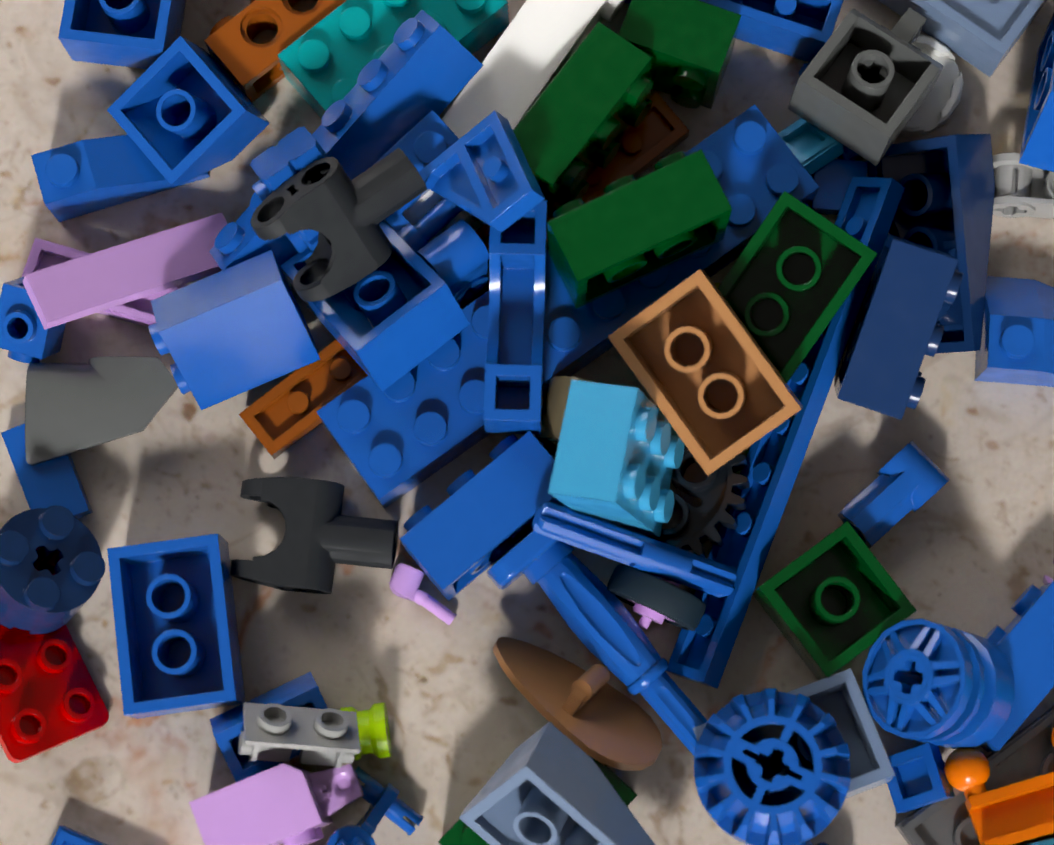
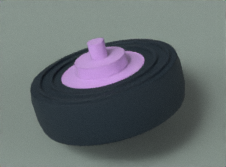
(655, 598)

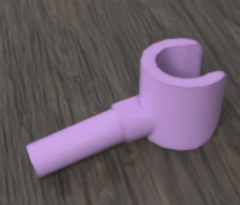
(406, 584)

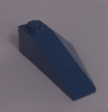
(950, 210)

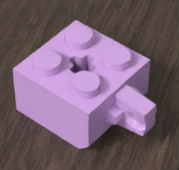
(276, 806)

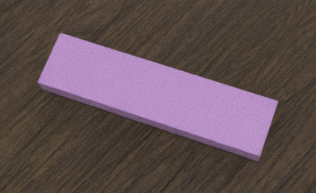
(124, 272)

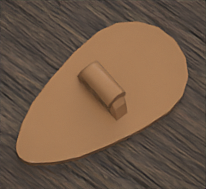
(582, 705)

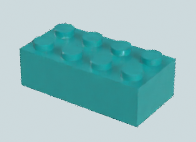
(333, 52)

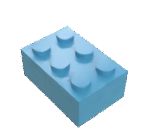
(616, 457)

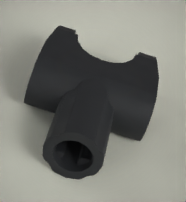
(343, 215)
(314, 536)

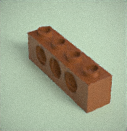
(256, 65)

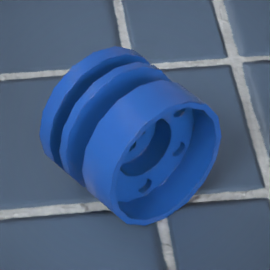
(938, 684)

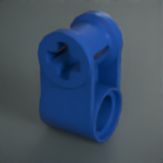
(459, 260)

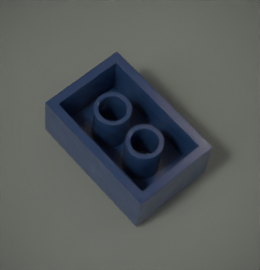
(897, 327)

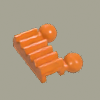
(1008, 814)

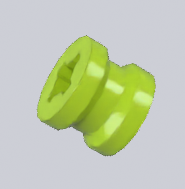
(373, 731)

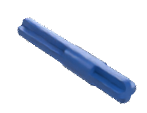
(634, 549)

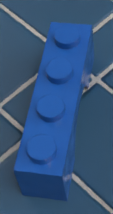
(516, 325)

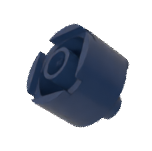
(67, 567)

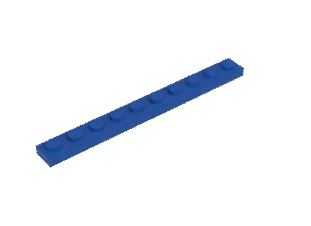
(779, 454)

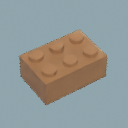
(705, 371)

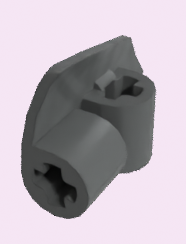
(91, 403)

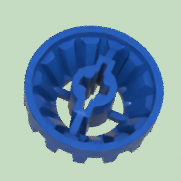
(819, 791)

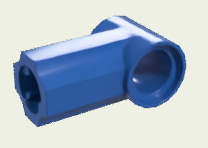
(901, 487)

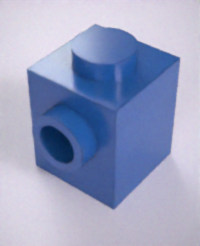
(22, 329)

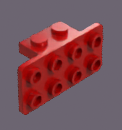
(44, 693)

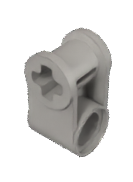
(1029, 193)

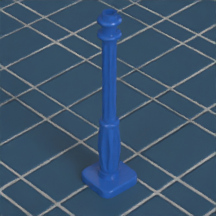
(602, 627)

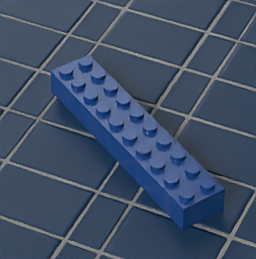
(439, 405)

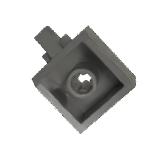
(866, 83)

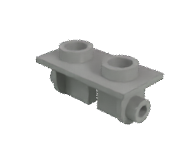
(323, 735)

